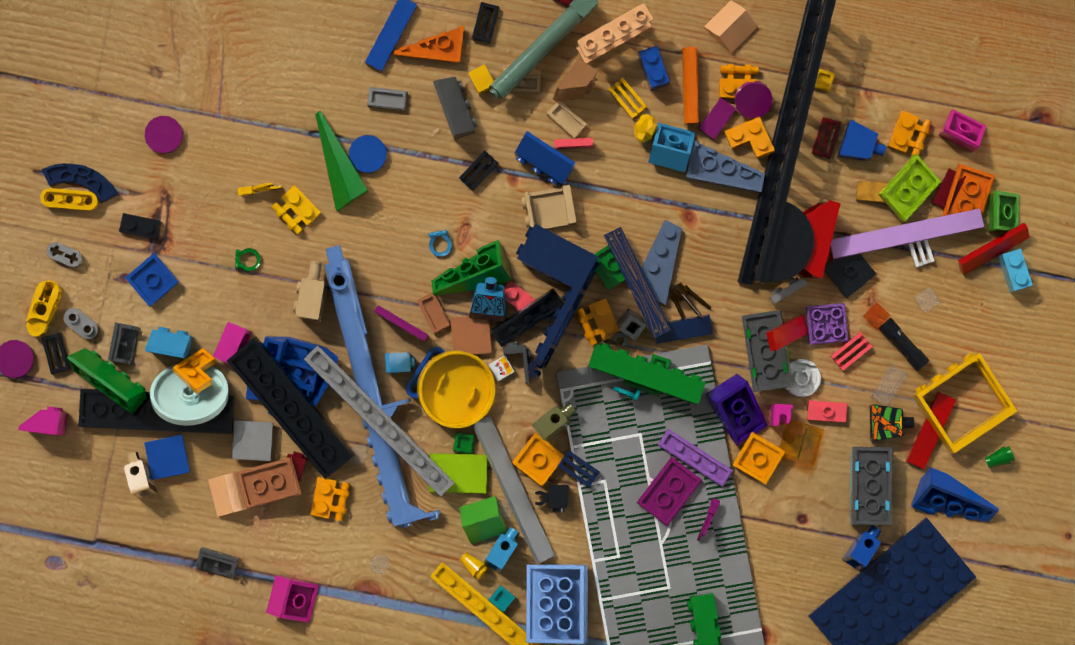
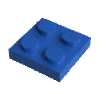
(152, 279)

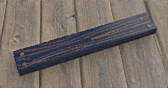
(637, 282)

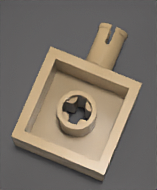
(311, 295)

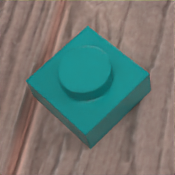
(502, 598)

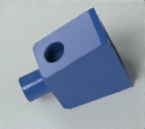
(860, 143)
(858, 554)

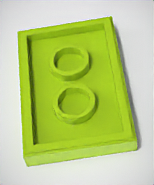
(909, 188)
(465, 470)

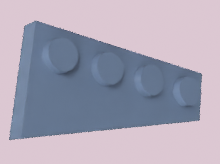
(715, 168)
(661, 260)

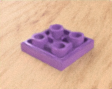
(826, 323)

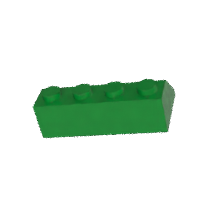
(107, 379)

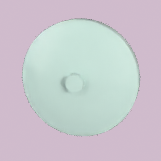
(181, 405)

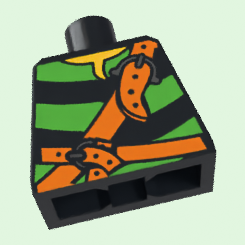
(887, 422)

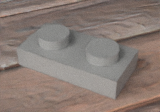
(780, 294)

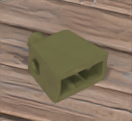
(546, 424)

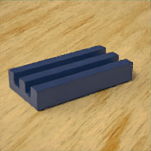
(591, 477)

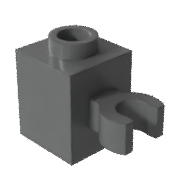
(630, 326)

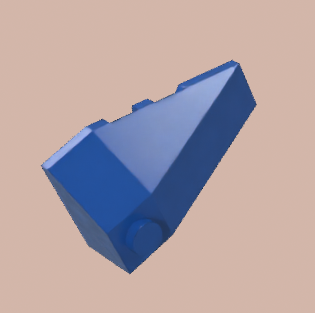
(945, 494)

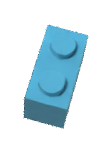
(1015, 270)

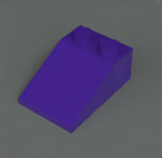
(737, 408)

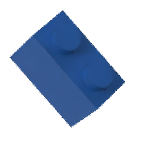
(653, 68)

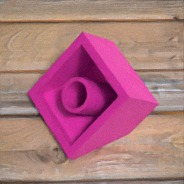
(48, 421)
(292, 599)

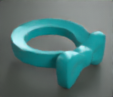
(634, 396)

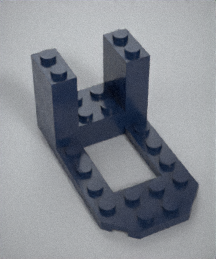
(568, 266)

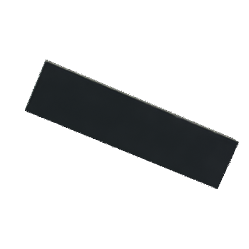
(527, 317)

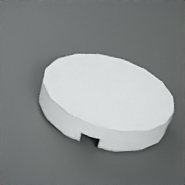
(805, 378)

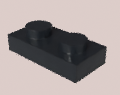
(140, 226)

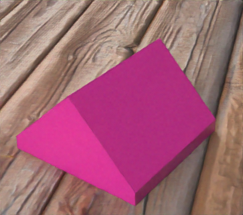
(963, 130)

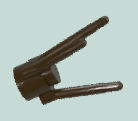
(680, 293)

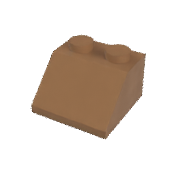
(576, 82)

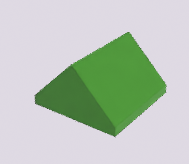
(1003, 211)
(482, 520)

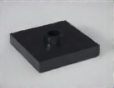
(849, 273)

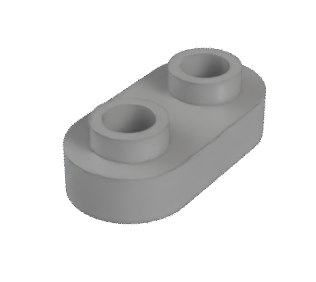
(81, 323)

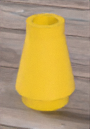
(473, 565)

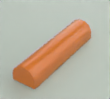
(690, 86)

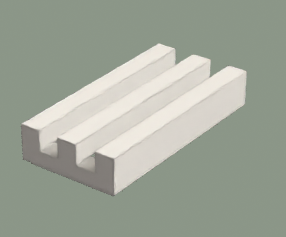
(914, 256)

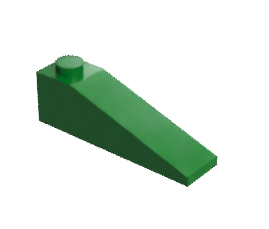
(488, 262)

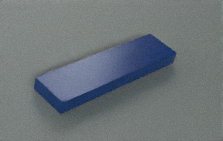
(390, 34)

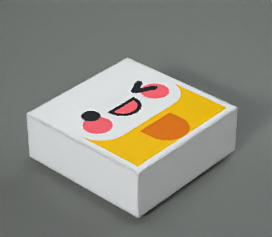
(501, 368)

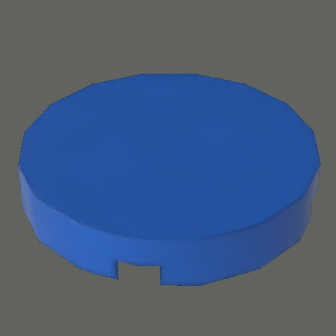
(367, 154)

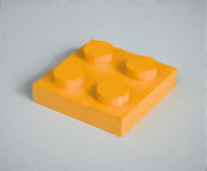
(758, 457)
(538, 459)

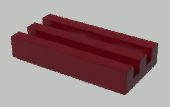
(821, 153)

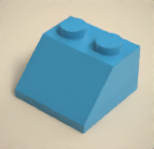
(671, 147)
(169, 344)

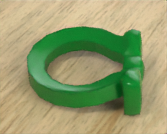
(238, 253)

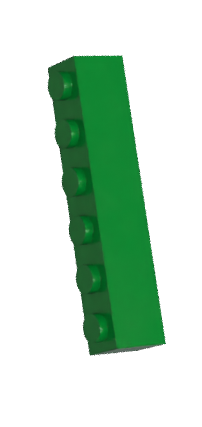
(649, 375)

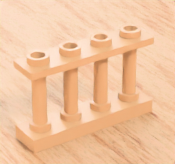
(614, 33)

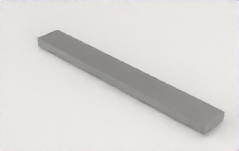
(513, 490)

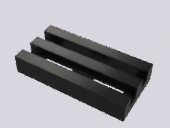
(481, 38)
(473, 165)
(63, 352)

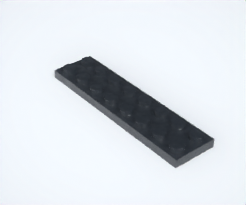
(290, 407)
(100, 411)

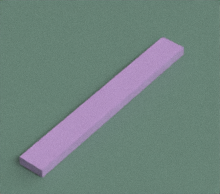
(906, 233)

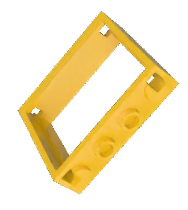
(1008, 407)

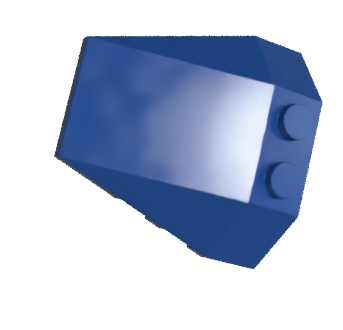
(290, 355)

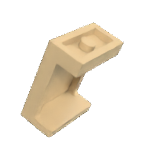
(549, 208)

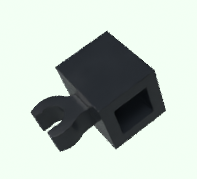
(557, 497)

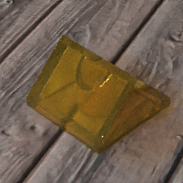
(801, 442)

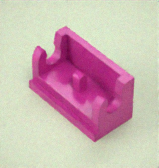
(231, 341)
(780, 412)

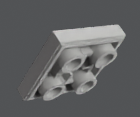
(252, 440)

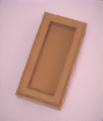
(433, 313)

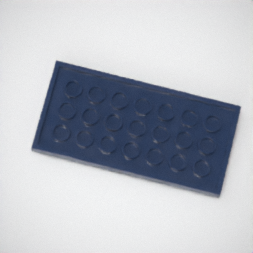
(894, 591)

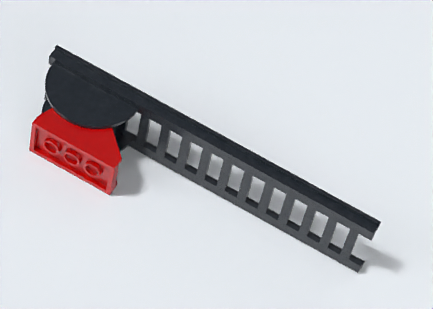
(782, 236)

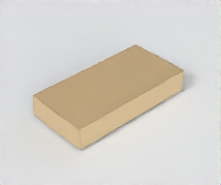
(566, 119)

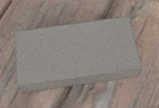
(387, 98)

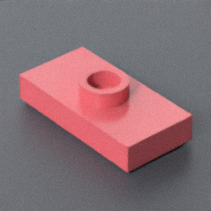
(826, 411)

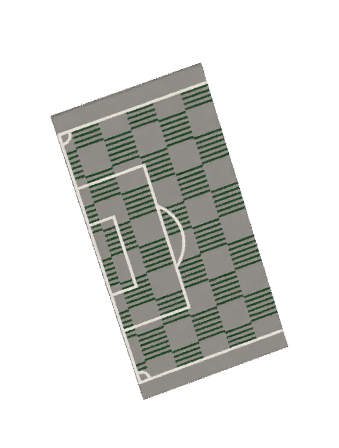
(637, 560)

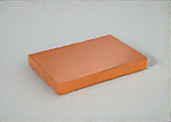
(973, 192)

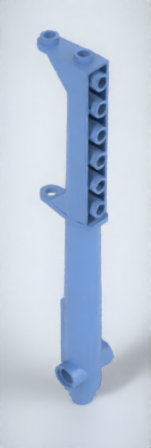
(353, 332)

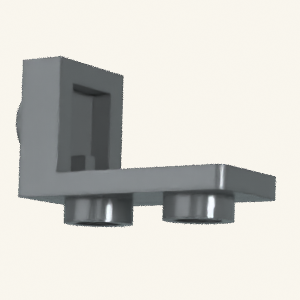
(513, 348)

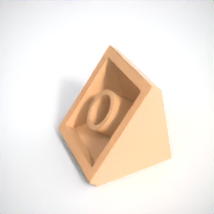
(731, 26)
(227, 494)

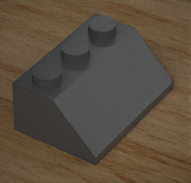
(455, 107)

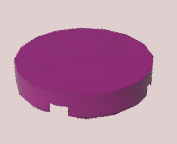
(753, 99)
(163, 134)
(16, 359)

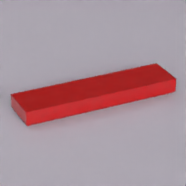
(994, 248)
(787, 333)
(927, 436)

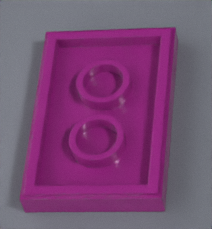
(401, 323)
(669, 491)

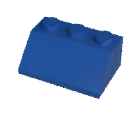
(544, 159)

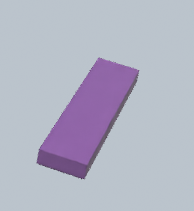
(695, 457)

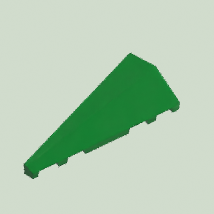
(343, 177)

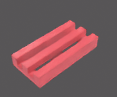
(573, 143)
(863, 341)

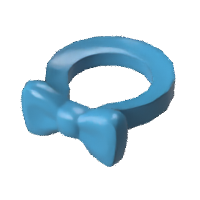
(443, 233)

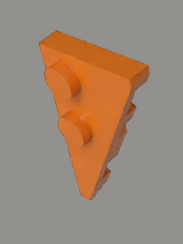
(443, 47)

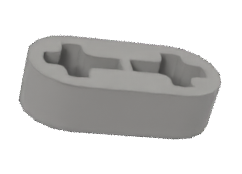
(67, 250)

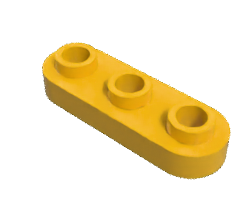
(62, 195)

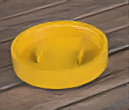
(456, 389)

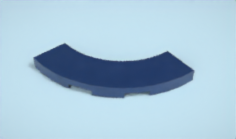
(83, 176)

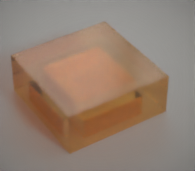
(876, 315)

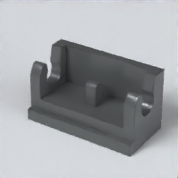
(123, 343)
(217, 562)

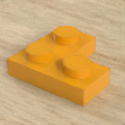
(753, 133)
(192, 369)

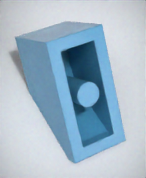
(399, 363)

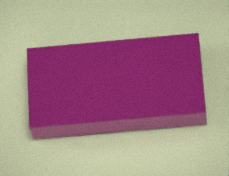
(717, 118)

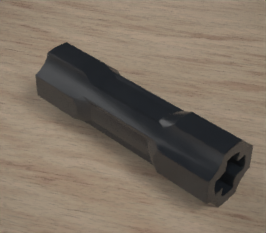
(903, 344)

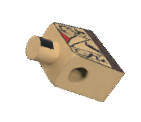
(141, 483)

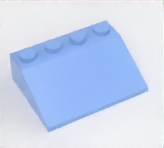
(557, 603)

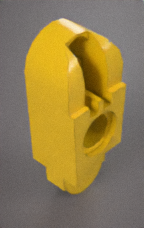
(37, 323)

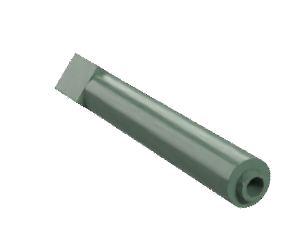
(542, 46)

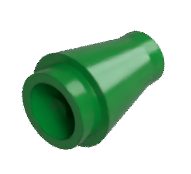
(1000, 457)

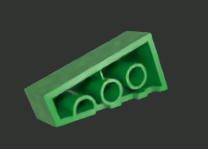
(704, 619)

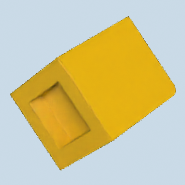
(481, 79)

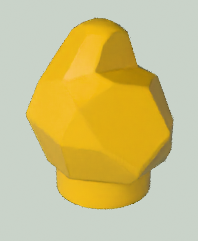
(645, 128)

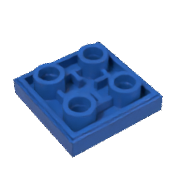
(167, 457)

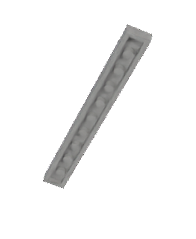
(378, 420)

